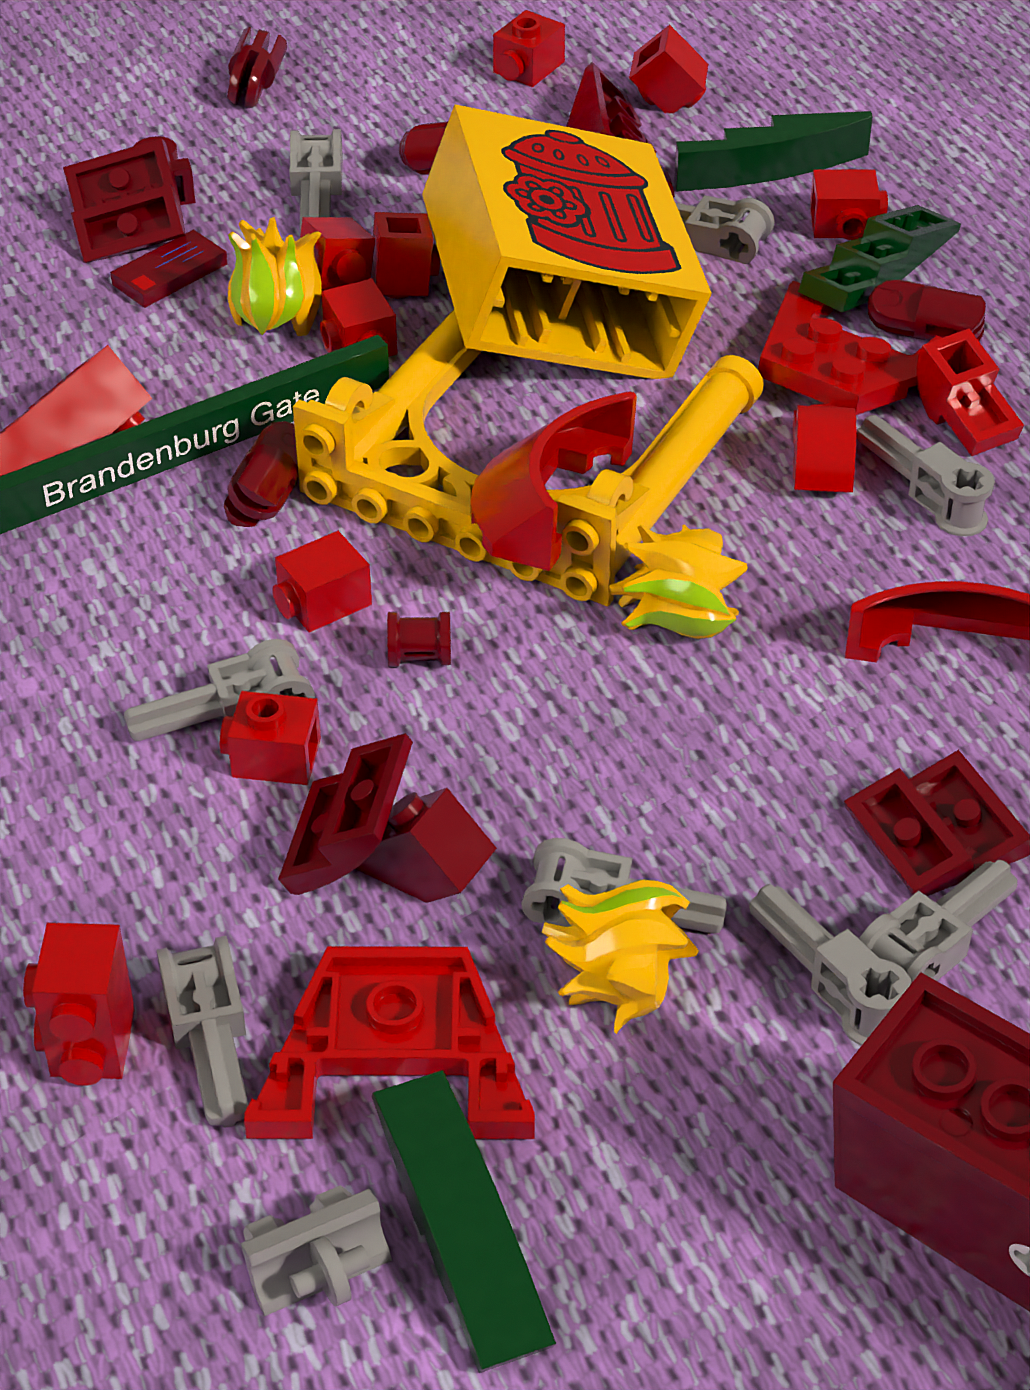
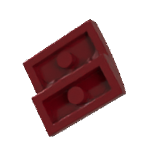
(124, 201)
(345, 816)
(938, 824)

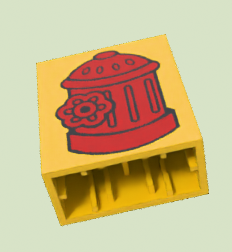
(563, 245)

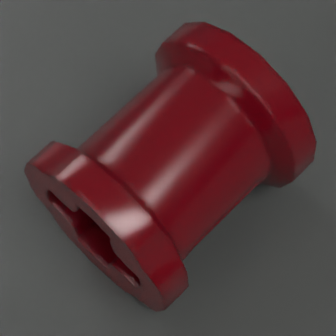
(418, 639)

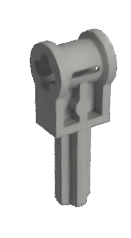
(315, 171)
(718, 229)
(937, 477)
(228, 678)
(598, 873)
(937, 935)
(842, 966)
(207, 1015)

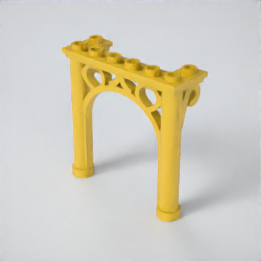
(353, 441)

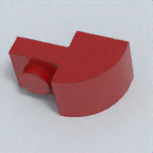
(959, 389)
(824, 448)

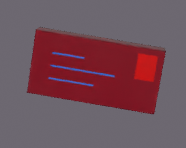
(169, 268)

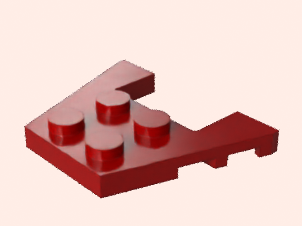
(829, 363)
(393, 1016)

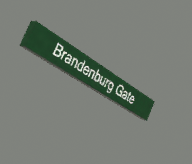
(182, 435)

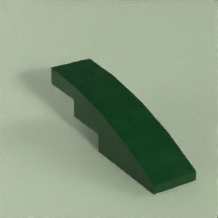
(764, 154)
(887, 251)
(463, 1221)

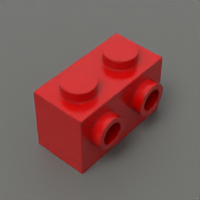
(81, 1001)

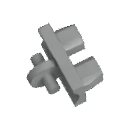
(315, 1251)

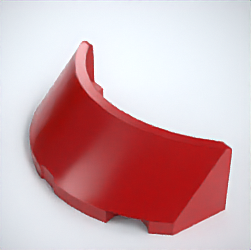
(511, 493)
(937, 604)

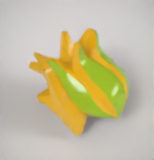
(274, 279)
(680, 582)
(620, 945)

